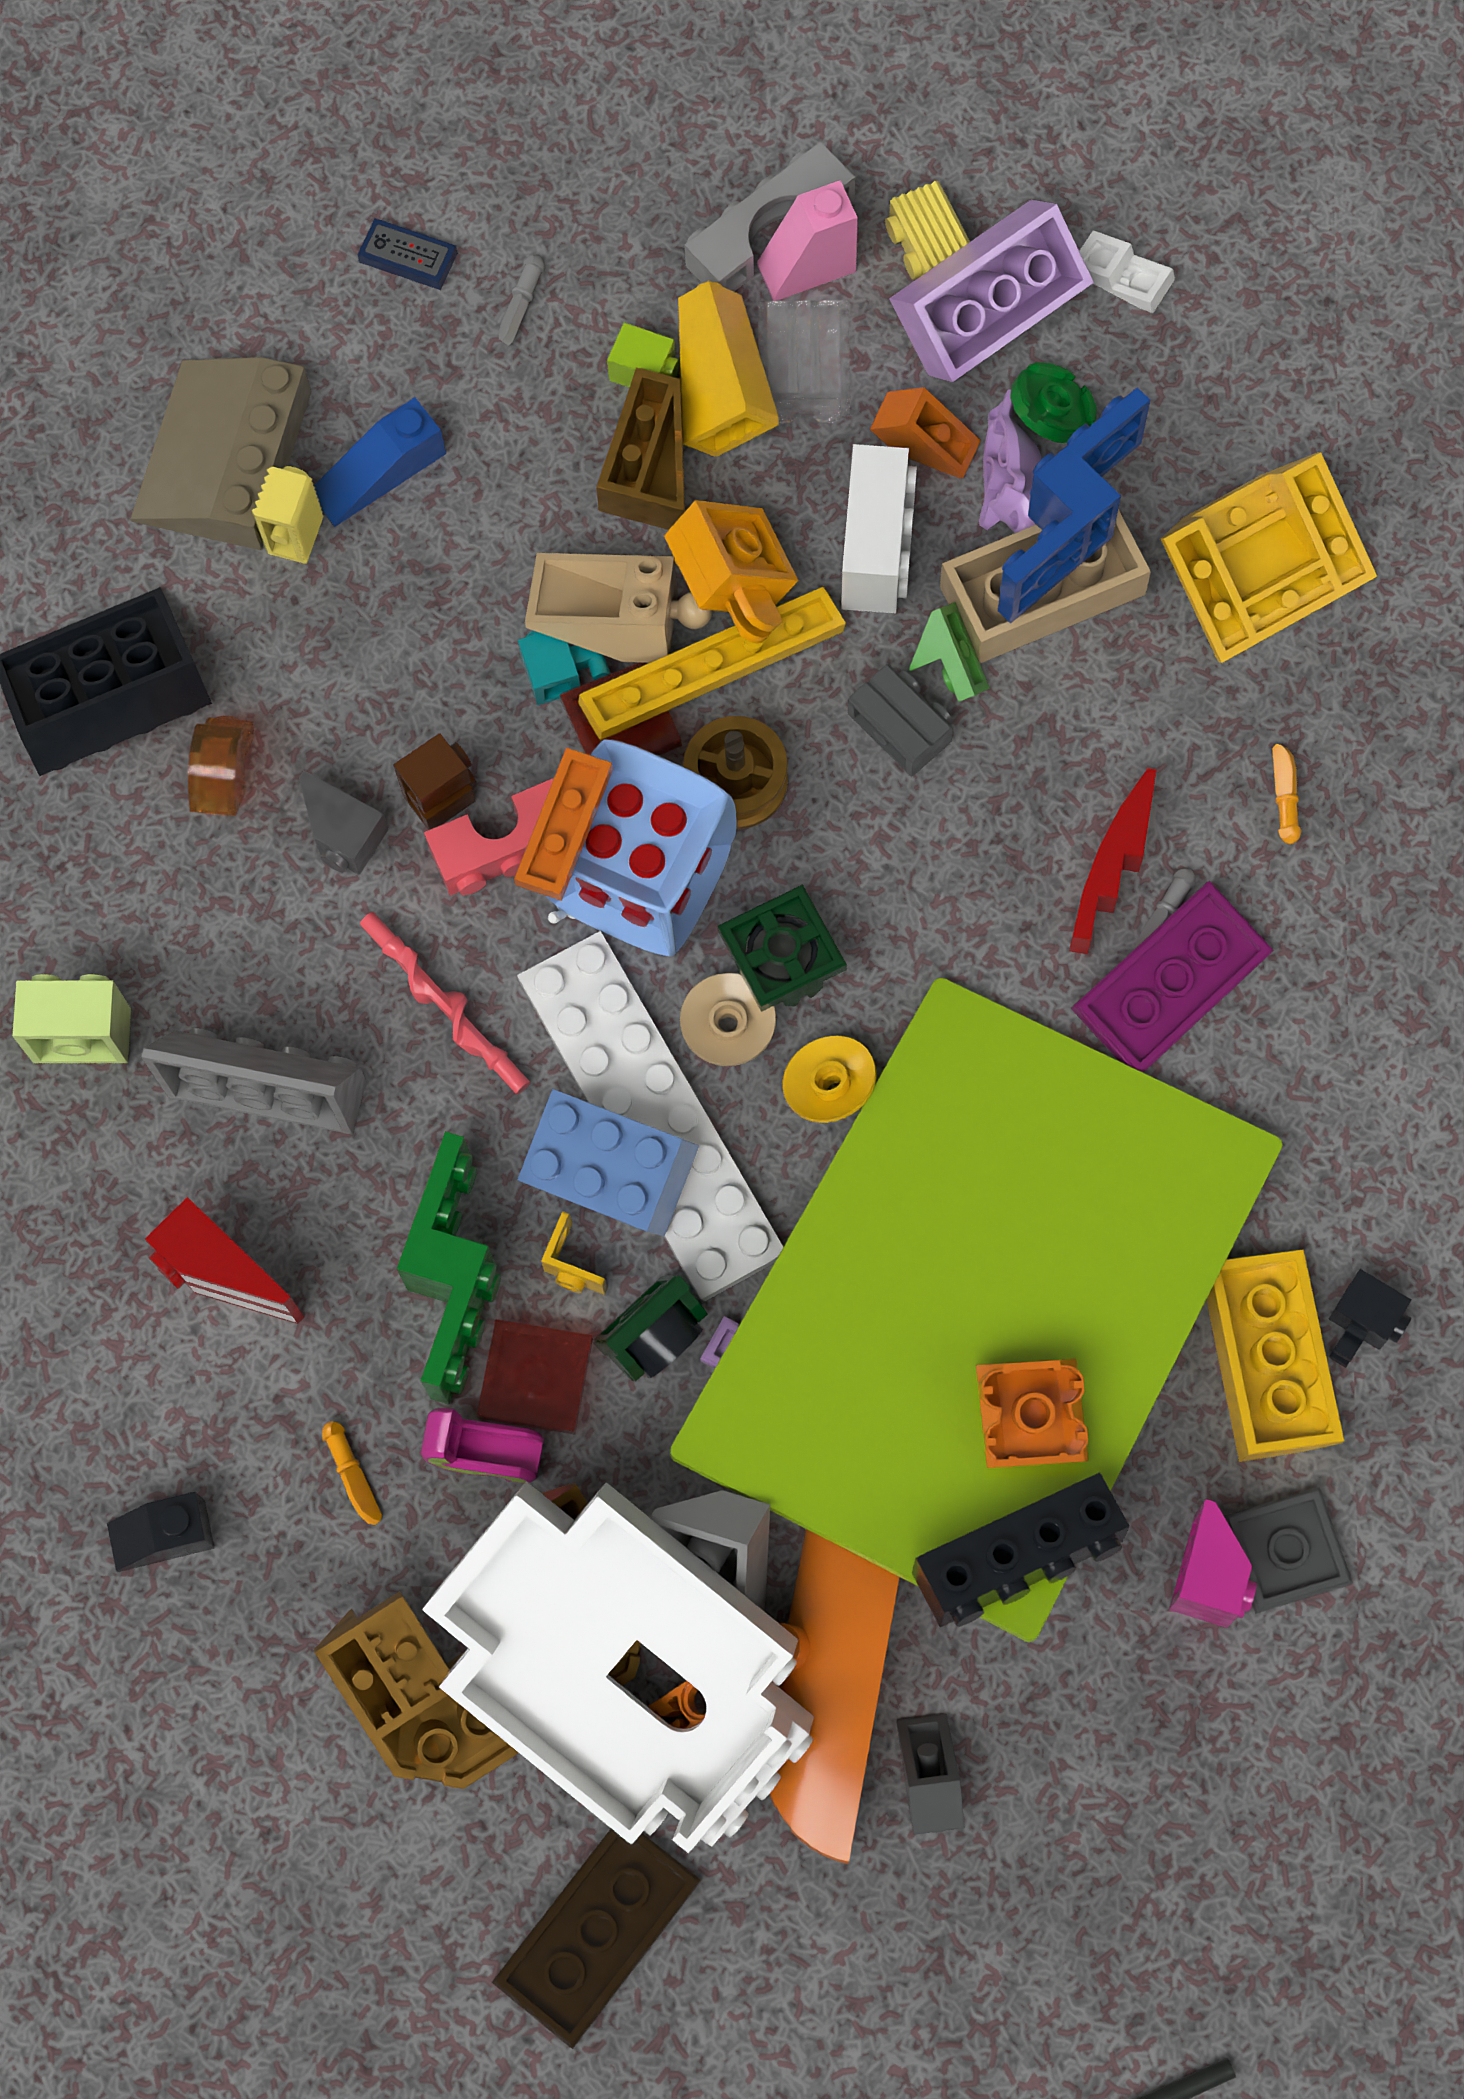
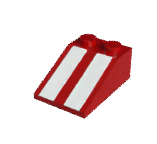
(198, 1253)

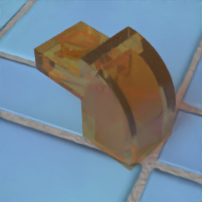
(218, 765)

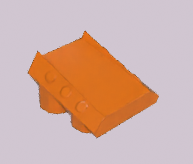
(1032, 1413)

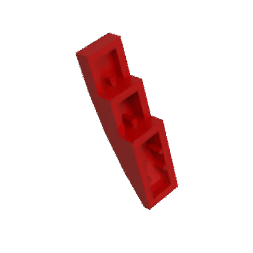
(1118, 851)

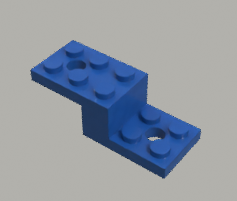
(1073, 503)

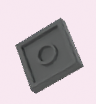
(1290, 1549)

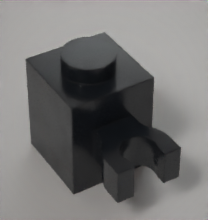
(1370, 1314)

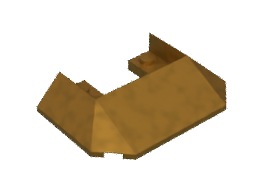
(393, 1682)

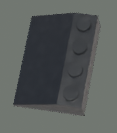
(100, 682)

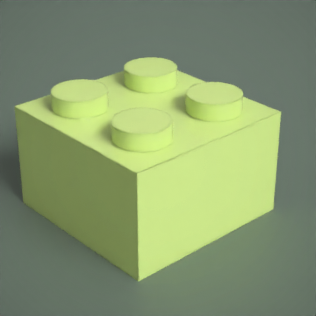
(72, 1020)

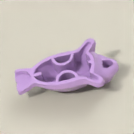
(1007, 470)

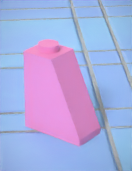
(811, 243)

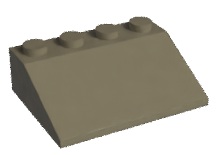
(217, 441)

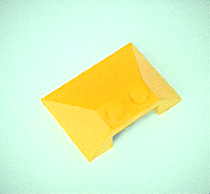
(1267, 555)

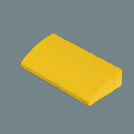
(1272, 1357)

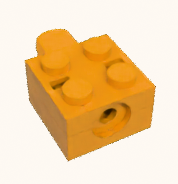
(733, 564)

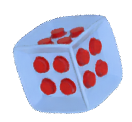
(650, 851)

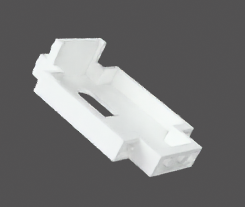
(553, 1612)

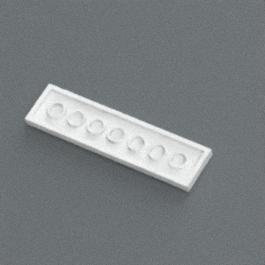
(630, 1071)

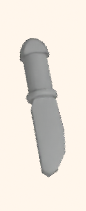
(521, 297)
(1173, 898)

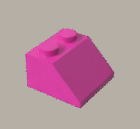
(1213, 1571)

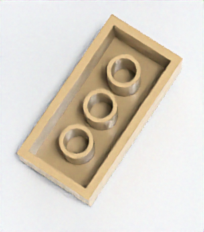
(1102, 582)

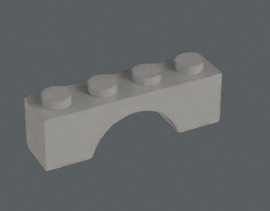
(724, 248)

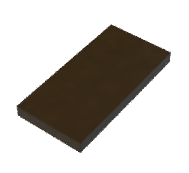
(595, 1934)

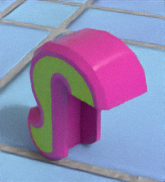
(481, 1447)

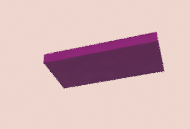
(1172, 979)

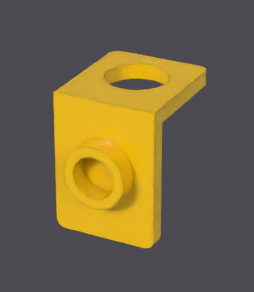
(568, 1275)

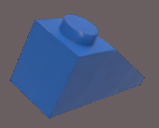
(380, 461)

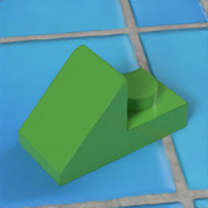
(948, 640)

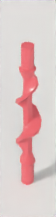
(451, 1003)

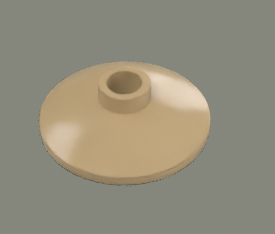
(720, 998)

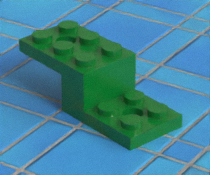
(449, 1269)

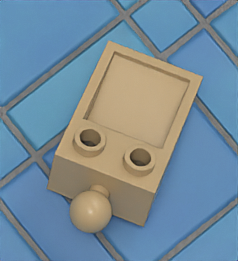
(611, 603)

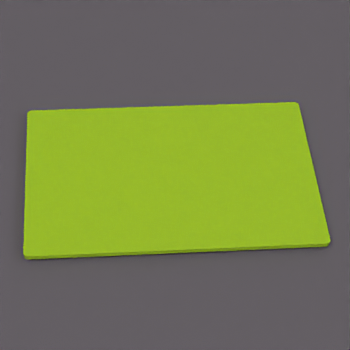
(977, 1214)

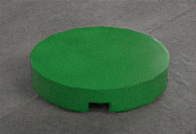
(1051, 401)

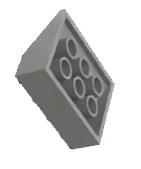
(257, 1079)

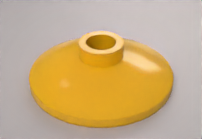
(825, 1063)

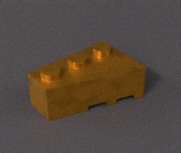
(645, 458)

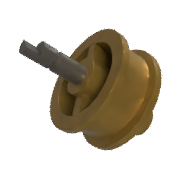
(743, 761)

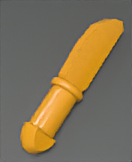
(1286, 790)
(351, 1475)

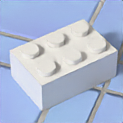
(878, 529)

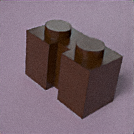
(436, 781)

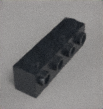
(1020, 1551)

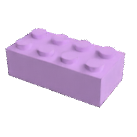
(991, 290)

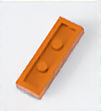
(563, 824)

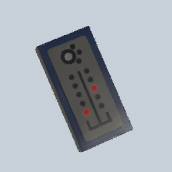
(407, 254)

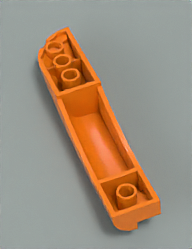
(848, 1618)

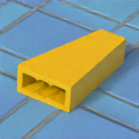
(721, 372)

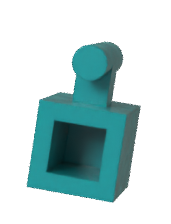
(554, 665)

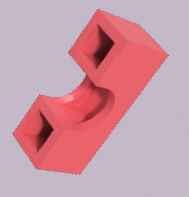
(470, 859)

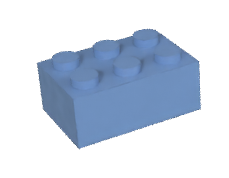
(608, 1163)

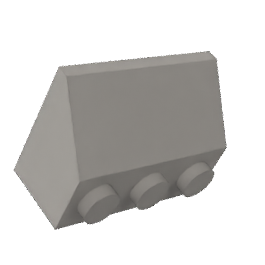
(727, 1535)

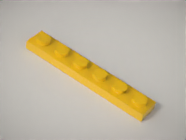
(707, 666)

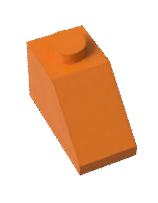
(927, 428)

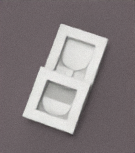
(1125, 274)

